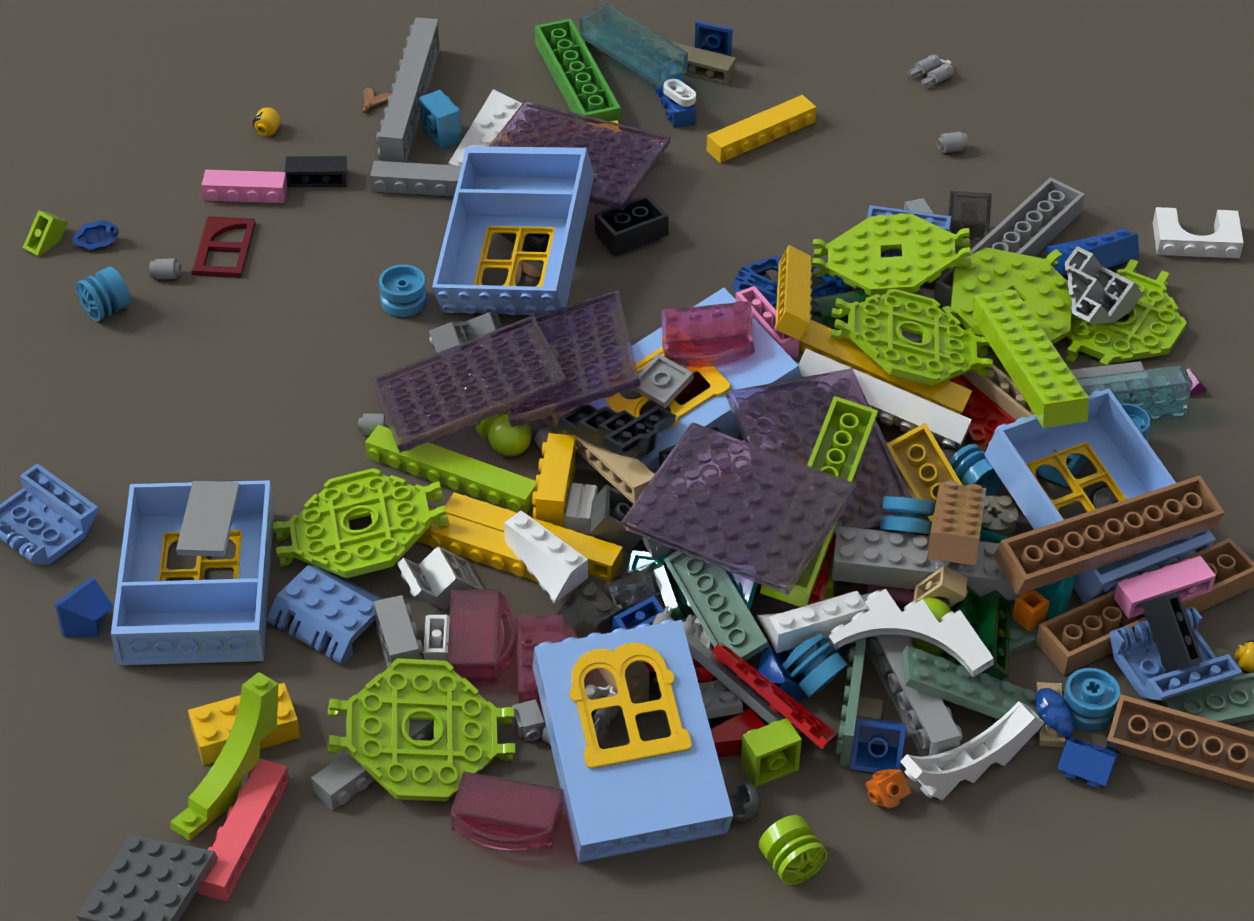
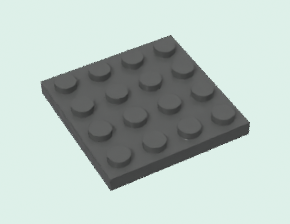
(148, 882)

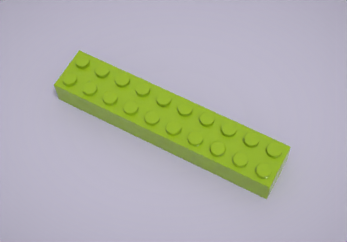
(1030, 359)
(839, 454)

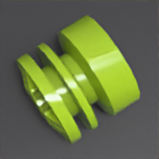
(793, 849)

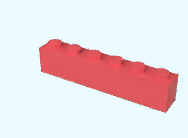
(244, 827)

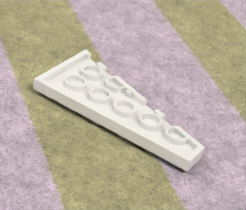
(488, 124)

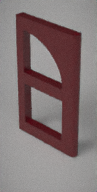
(214, 227)

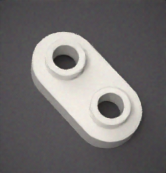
(679, 92)

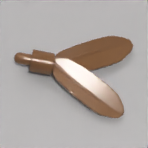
(370, 100)
(526, 269)

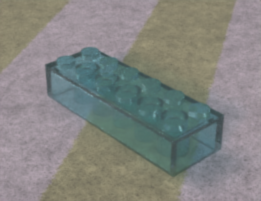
(633, 44)
(1157, 391)

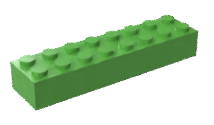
(576, 71)

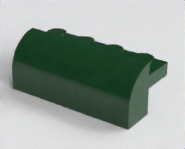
(822, 307)
(991, 621)

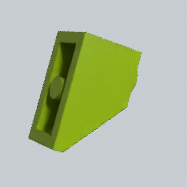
(44, 233)

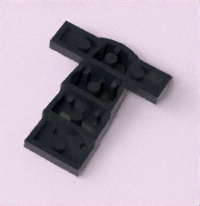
(618, 432)

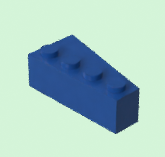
(1108, 248)

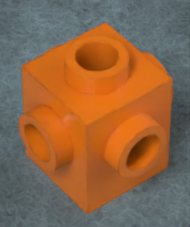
(887, 788)

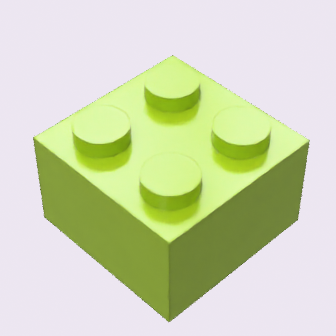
(770, 752)

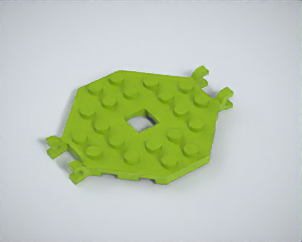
(923, 245)
(1032, 277)
(878, 329)
(1148, 332)
(323, 530)
(420, 691)

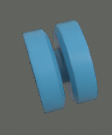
(402, 290)
(907, 516)
(1092, 698)

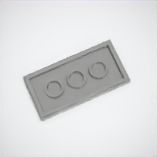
(208, 518)

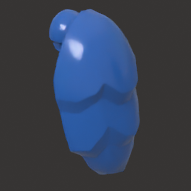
(96, 235)
(1055, 711)

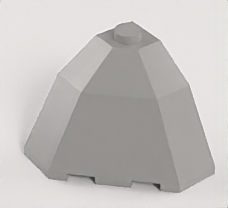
(1096, 291)
(463, 331)

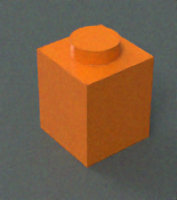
(1030, 609)

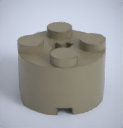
(999, 515)

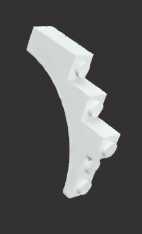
(917, 621)
(969, 761)

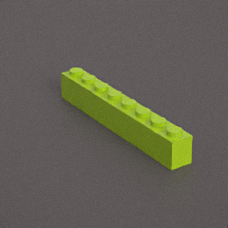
(454, 471)

